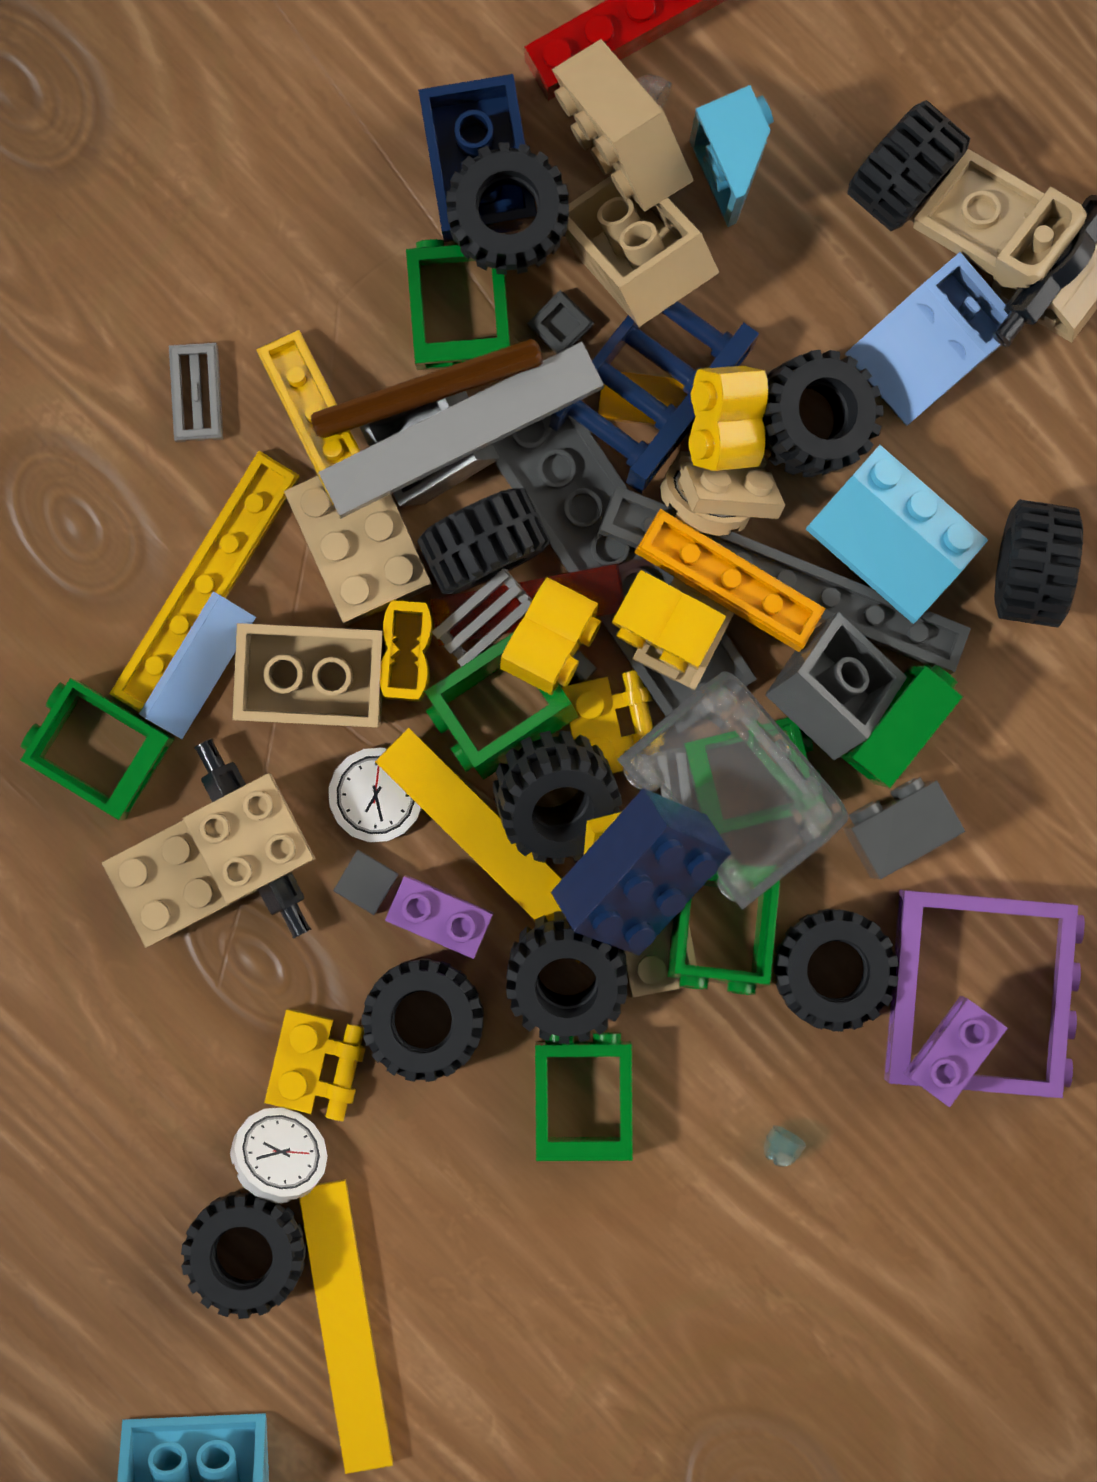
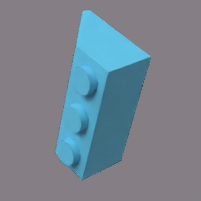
(729, 146)
(896, 534)
(194, 1449)

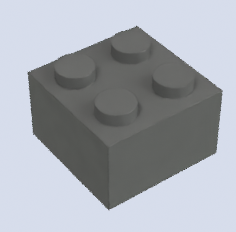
(443, 479)
(836, 686)
(903, 828)

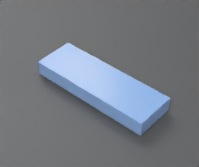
(196, 666)

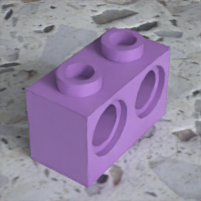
(439, 916)
(955, 1050)

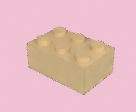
(621, 126)
(635, 254)
(362, 556)
(308, 675)

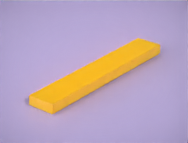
(212, 568)
(470, 823)
(346, 1327)

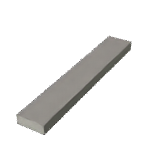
(461, 430)

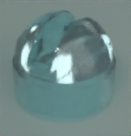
(782, 1146)

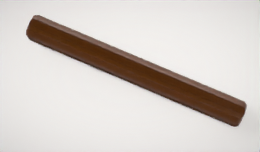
(427, 388)

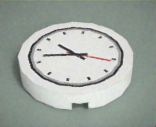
(369, 800)
(278, 1155)

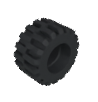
(908, 165)
(501, 168)
(851, 405)
(483, 540)
(1038, 563)
(543, 767)
(877, 977)
(564, 1013)
(412, 1061)
(221, 1288)

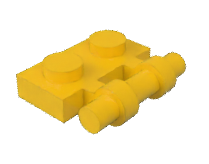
(598, 715)
(300, 1063)

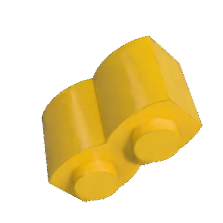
(728, 417)
(668, 621)
(550, 636)
(408, 637)

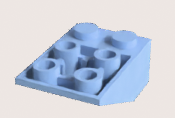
(931, 339)

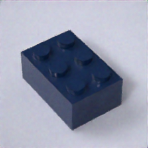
(456, 125)
(640, 872)

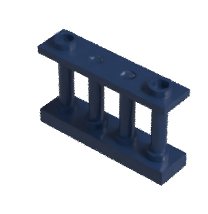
(670, 421)

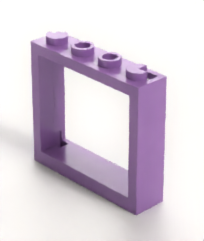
(1066, 979)

